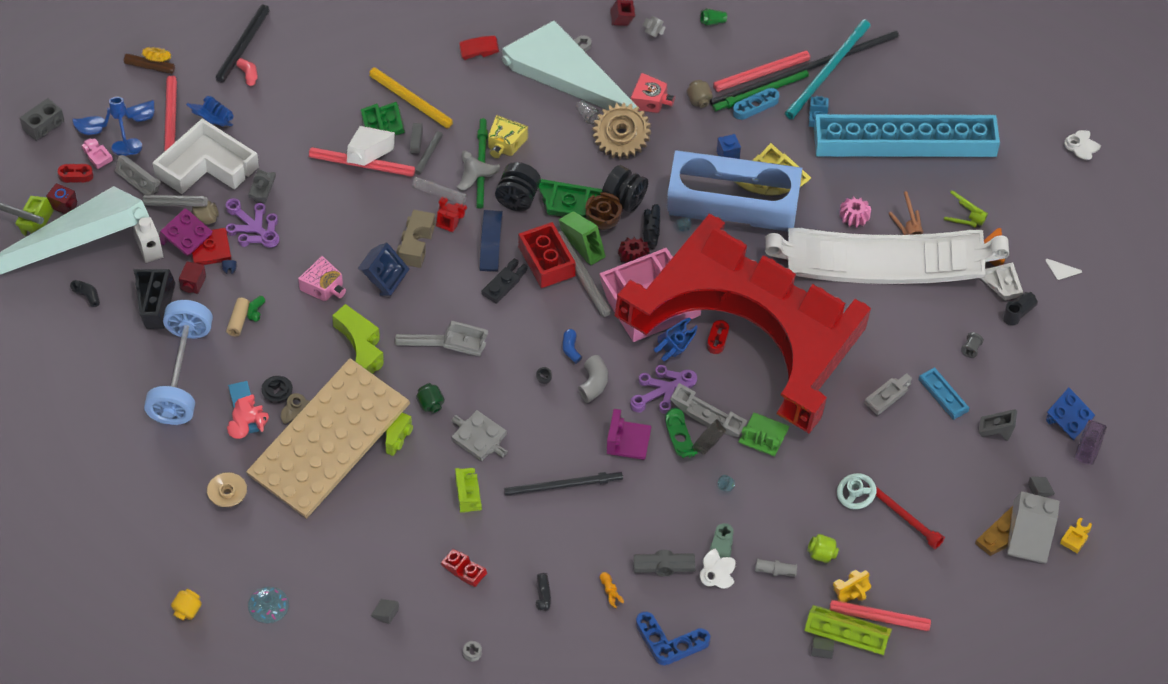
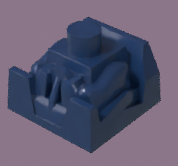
(384, 268)

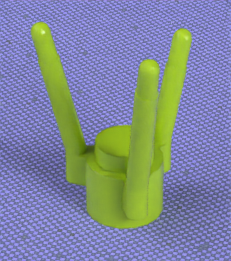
(977, 215)

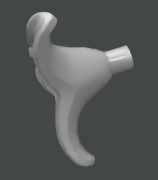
(473, 169)

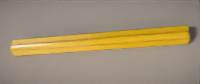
(411, 98)

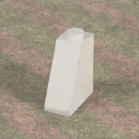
(369, 145)

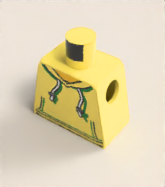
(506, 137)

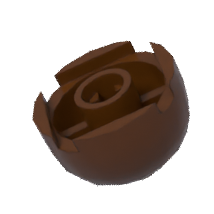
(603, 210)

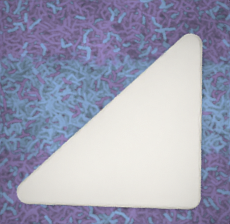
(1061, 270)

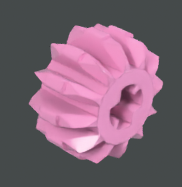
(855, 211)

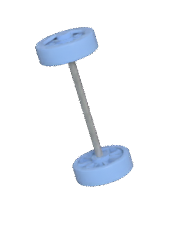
(171, 403)

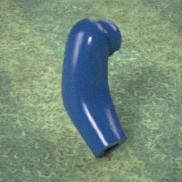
(569, 349)

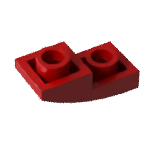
(479, 46)
(463, 568)

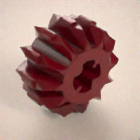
(632, 249)

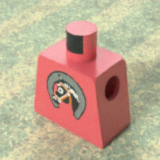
(651, 94)

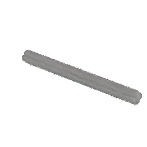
(587, 281)

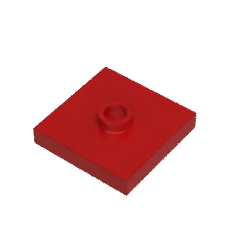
(213, 249)

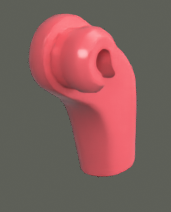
(250, 71)

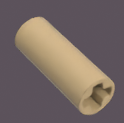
(238, 317)

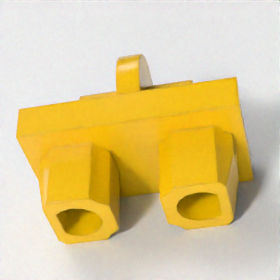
(854, 587)

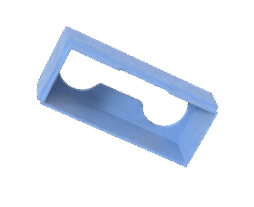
(756, 212)

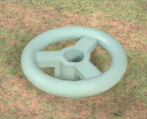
(854, 481)

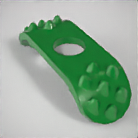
(676, 425)

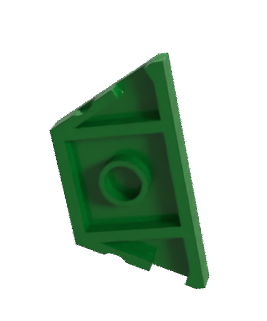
(565, 198)

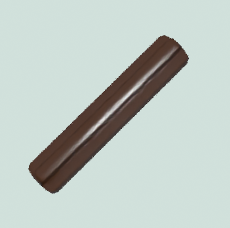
(149, 64)

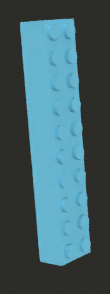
(906, 135)

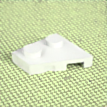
(1003, 281)

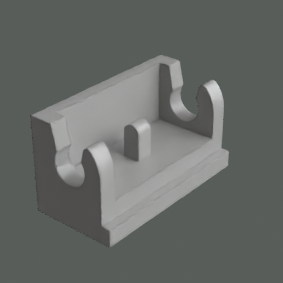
(465, 338)

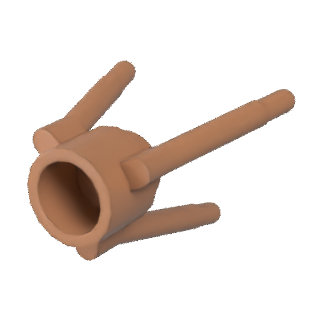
(913, 226)

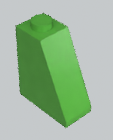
(583, 237)

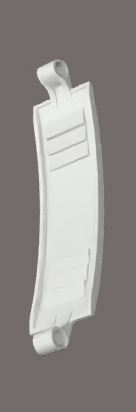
(886, 257)

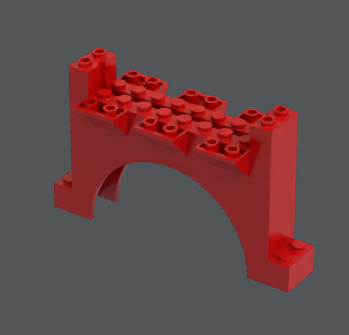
(716, 275)

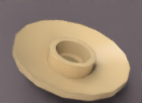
(227, 483)

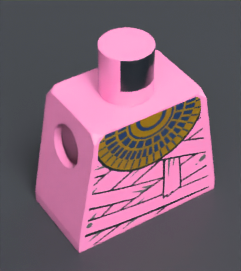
(322, 280)

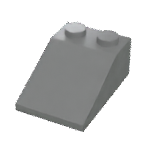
(1032, 527)

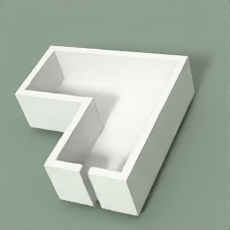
(202, 151)

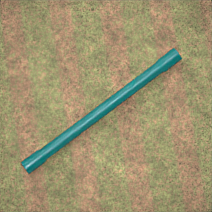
(797, 105)

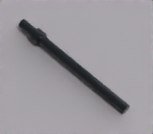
(601, 478)

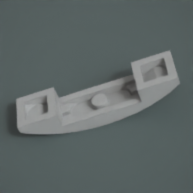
(704, 412)

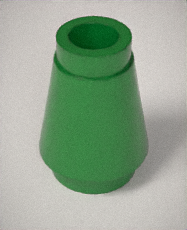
(712, 17)

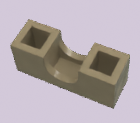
(419, 225)

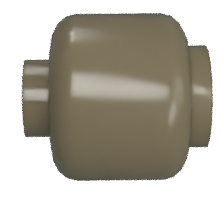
(699, 93)
(206, 214)

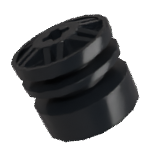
(518, 186)
(626, 187)

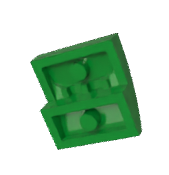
(384, 118)

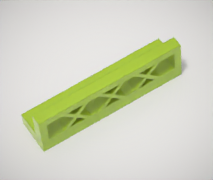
(848, 629)

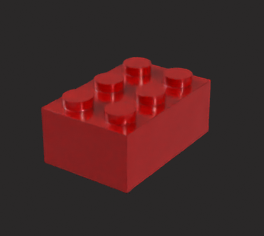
(546, 255)

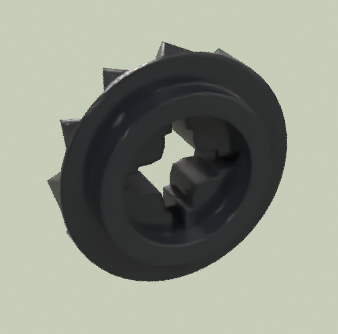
(272, 384)

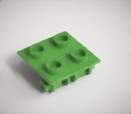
(763, 434)

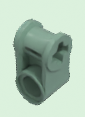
(723, 540)

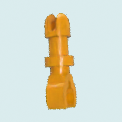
(610, 589)

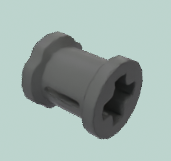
(973, 342)

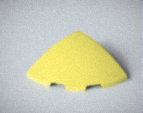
(774, 156)

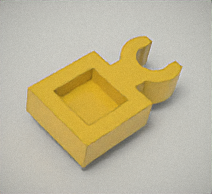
(1076, 537)

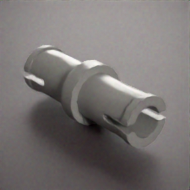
(776, 568)

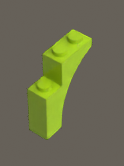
(362, 336)
(397, 432)

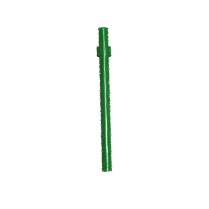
(730, 101)
(482, 136)

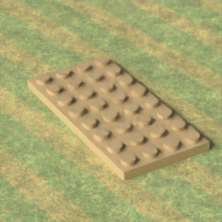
(328, 438)

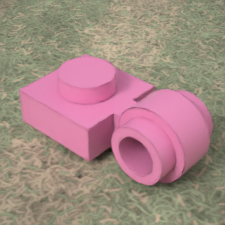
(96, 154)

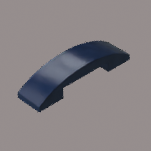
(490, 240)

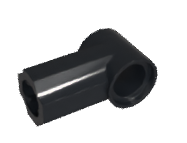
(1018, 308)

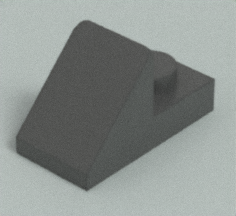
(998, 423)

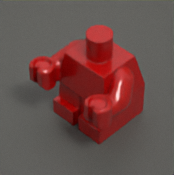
(449, 214)

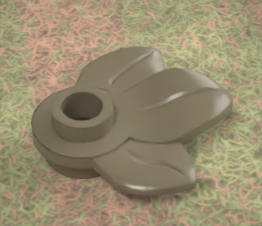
(291, 410)

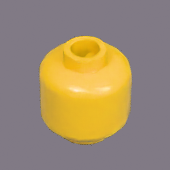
(186, 604)

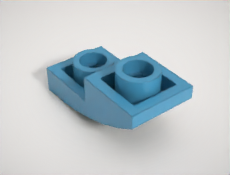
(818, 105)

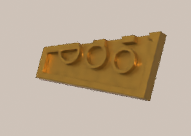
(997, 535)

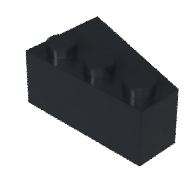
(154, 293)

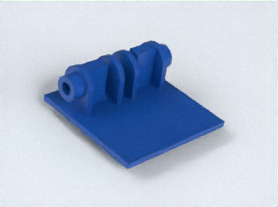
(213, 112)
(1070, 413)

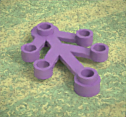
(268, 237)
(663, 387)

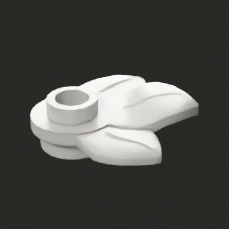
(1081, 144)
(719, 568)

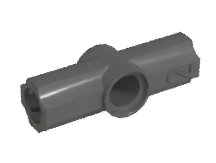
(664, 563)

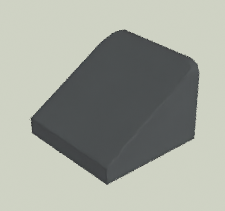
(1040, 486)
(386, 610)
(823, 647)

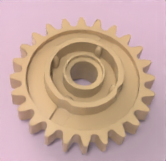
(622, 118)

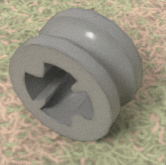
(472, 644)

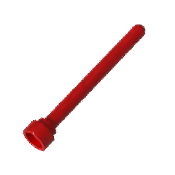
(934, 538)

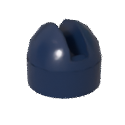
(229, 265)

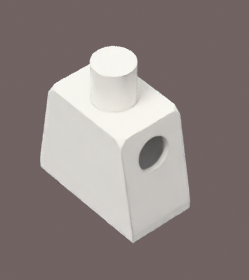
(144, 233)

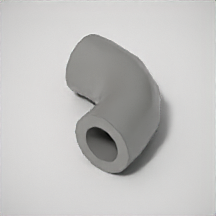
(597, 379)

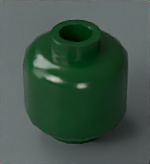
(430, 398)

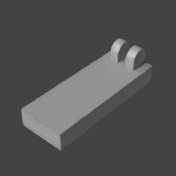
(136, 176)

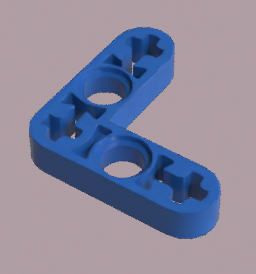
(665, 645)

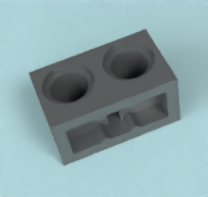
(42, 119)

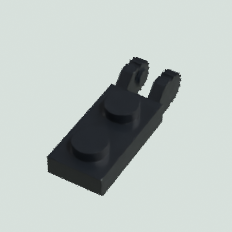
(504, 281)

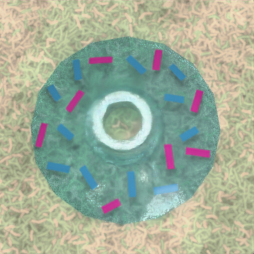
(270, 611)

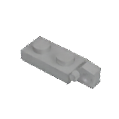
(888, 394)

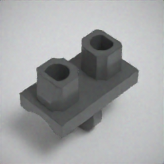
(261, 186)

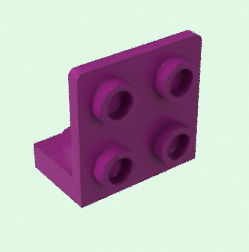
(185, 232)
(627, 438)

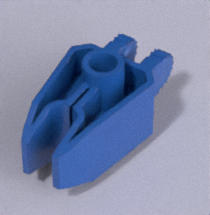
(675, 339)

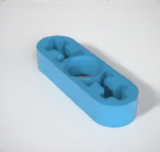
(760, 97)

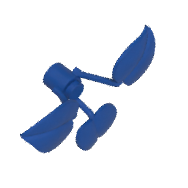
(94, 124)

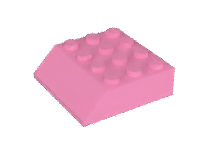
(640, 271)

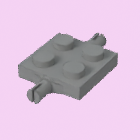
(479, 435)

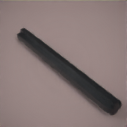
(242, 43)

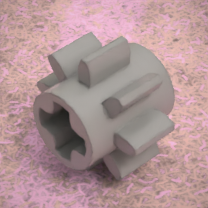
(654, 26)

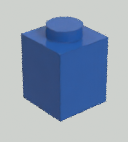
(728, 146)

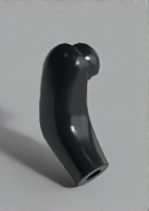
(87, 290)
(543, 592)

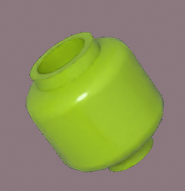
(823, 548)

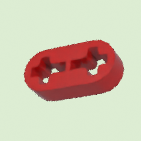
(75, 173)
(714, 335)

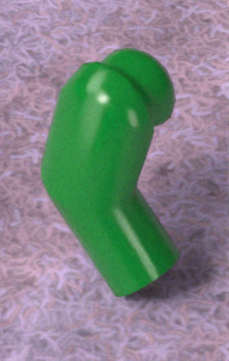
(253, 307)

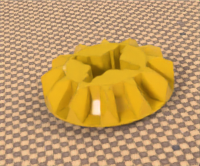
(156, 54)

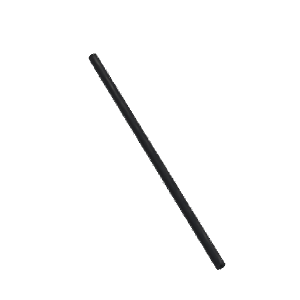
(814, 64)

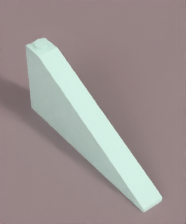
(559, 62)
(90, 221)

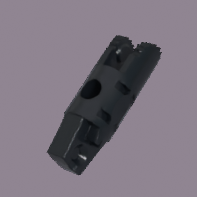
(651, 225)

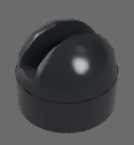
(546, 372)

